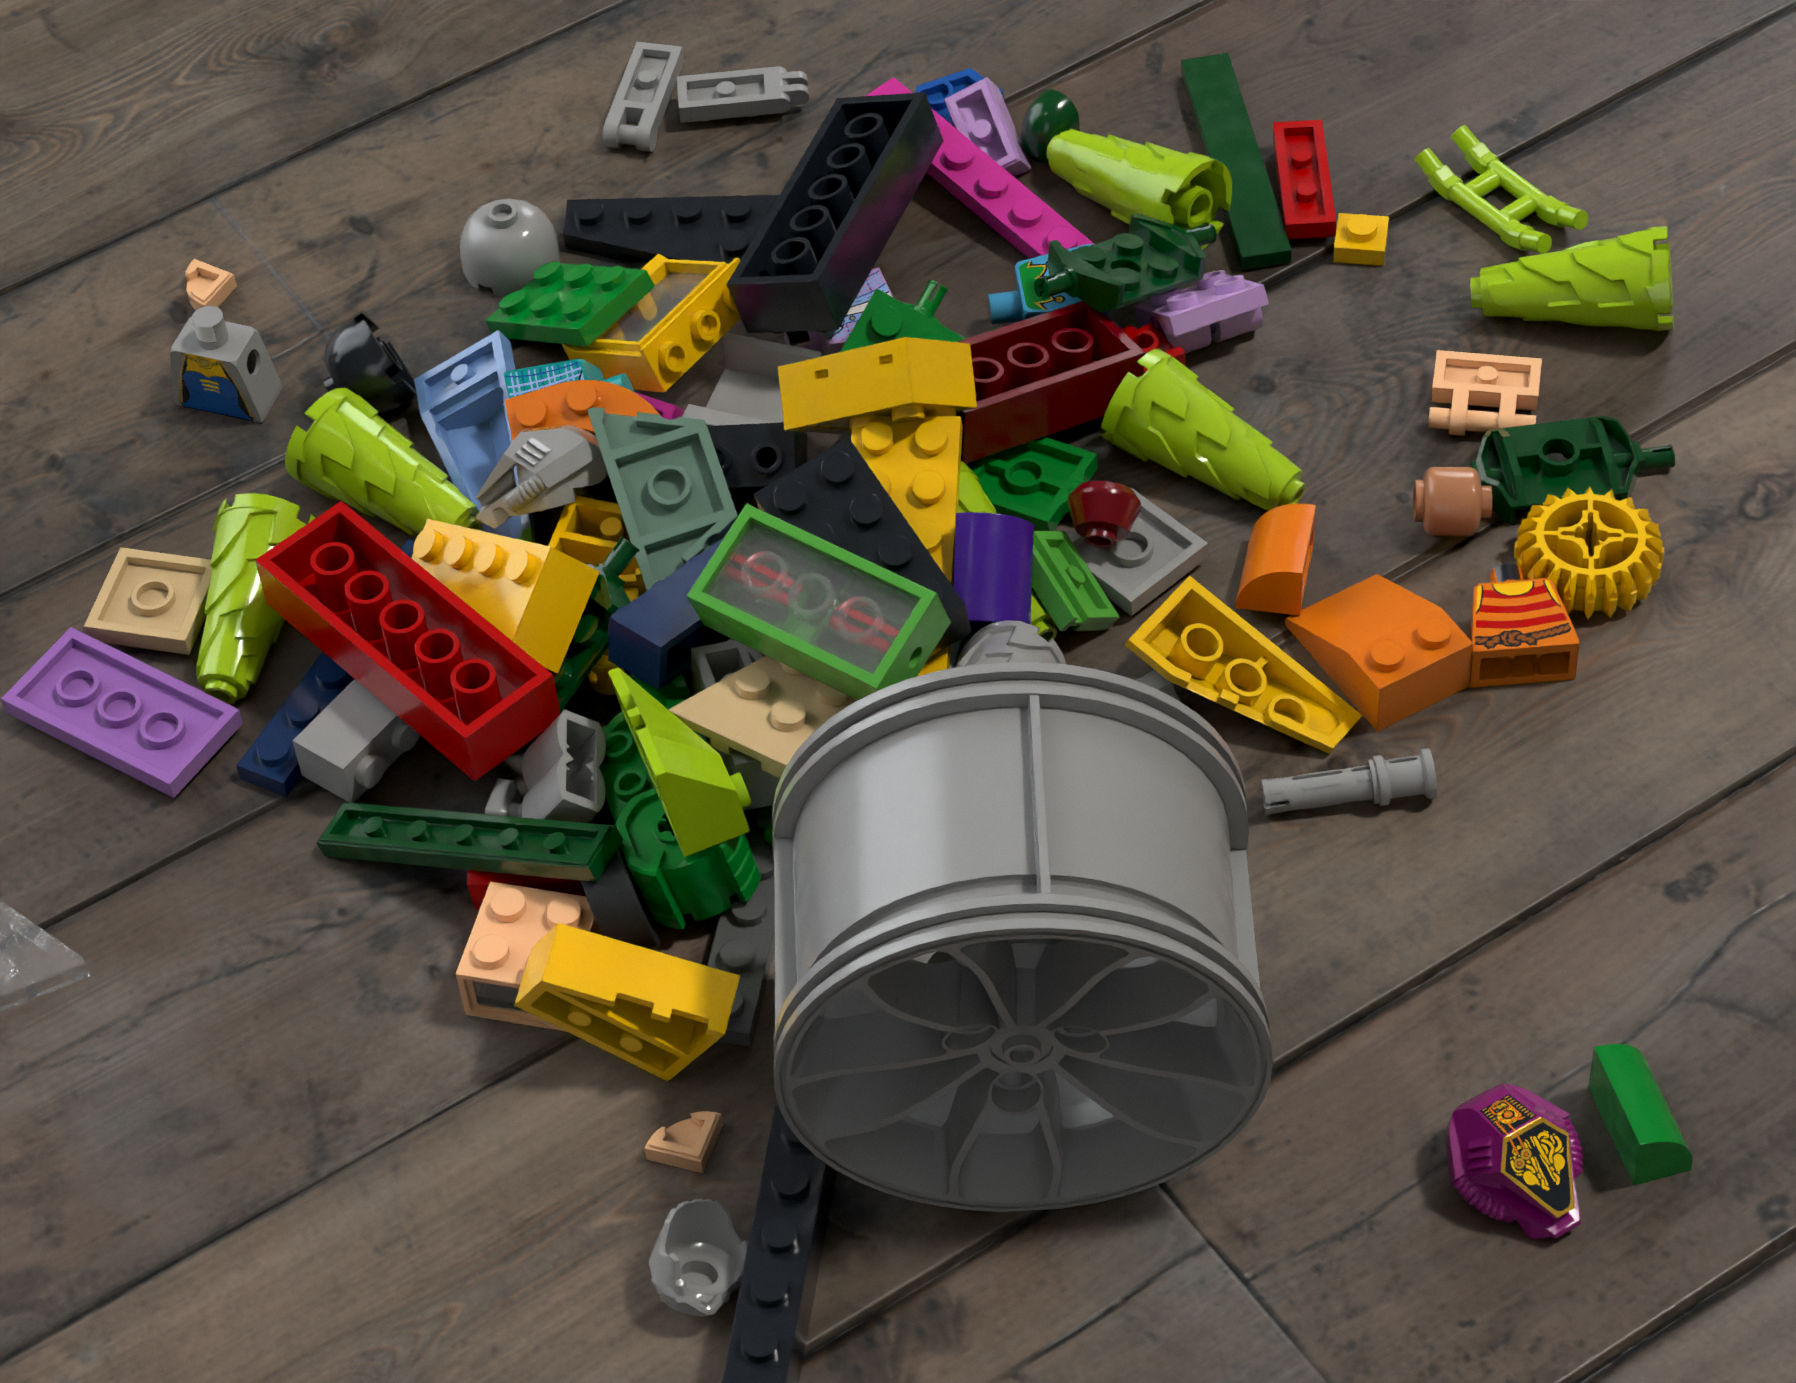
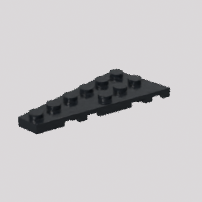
(668, 226)

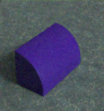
(993, 567)

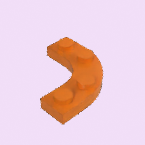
(568, 405)

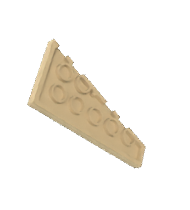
(762, 712)

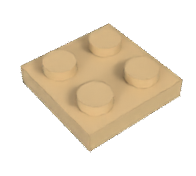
(151, 601)

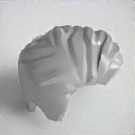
(697, 1258)

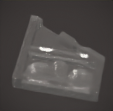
(32, 960)

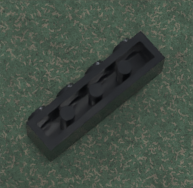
(748, 456)

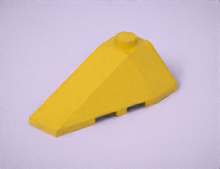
(1225, 659)

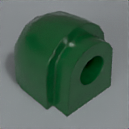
(1046, 118)

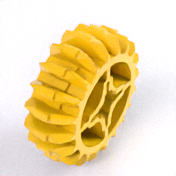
(1621, 543)

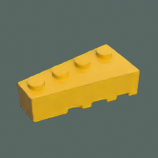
(513, 583)

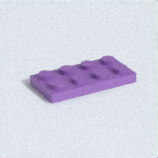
(122, 711)

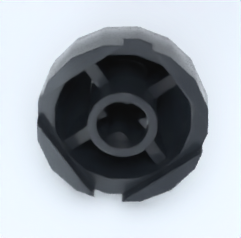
(368, 366)

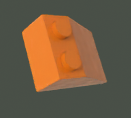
(1385, 649)

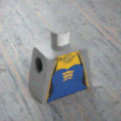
(223, 368)

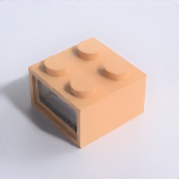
(500, 945)

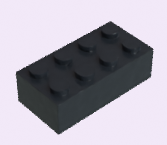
(848, 506)

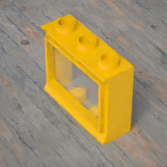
(668, 326)

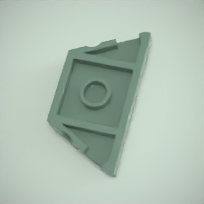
(664, 487)

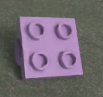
(1212, 309)

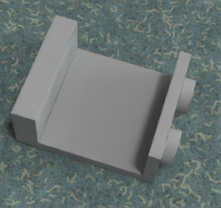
(750, 383)

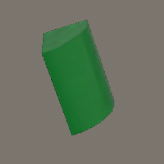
(1637, 1114)

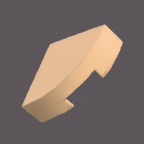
(208, 284)
(686, 1142)

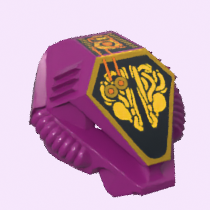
(1516, 1160)

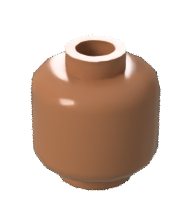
(1451, 501)

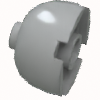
(506, 245)

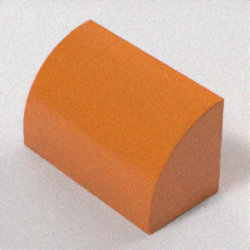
(1278, 560)

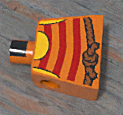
(1520, 631)

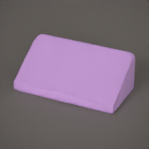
(985, 120)

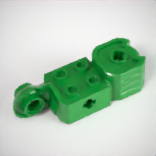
(666, 878)

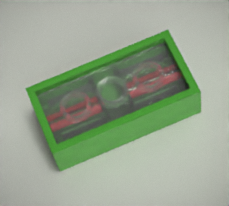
(817, 606)

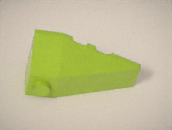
(685, 770)

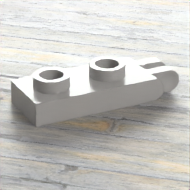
(740, 93)

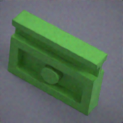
(1068, 585)

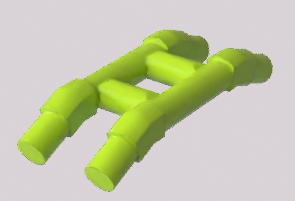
(1492, 175)

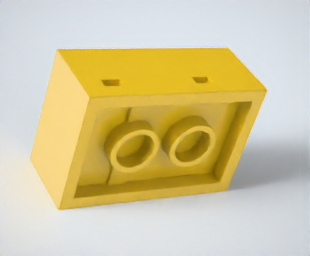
(889, 378)

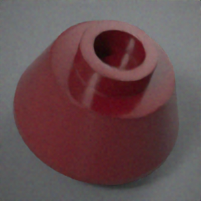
(1103, 512)

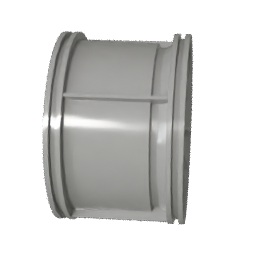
(1015, 940)

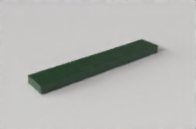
(1229, 138)
(471, 841)

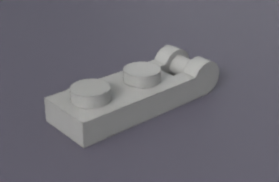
(643, 96)

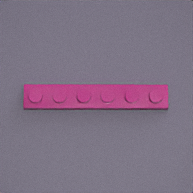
(993, 191)

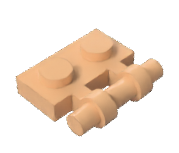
(1487, 382)

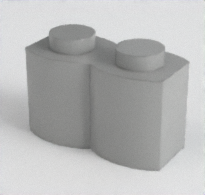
(565, 771)

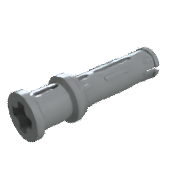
(1376, 780)

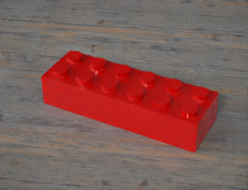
(409, 640)

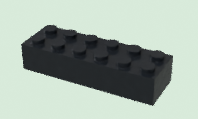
(835, 214)

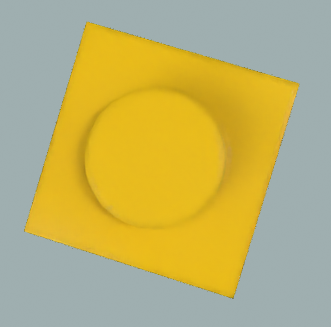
(1361, 239)

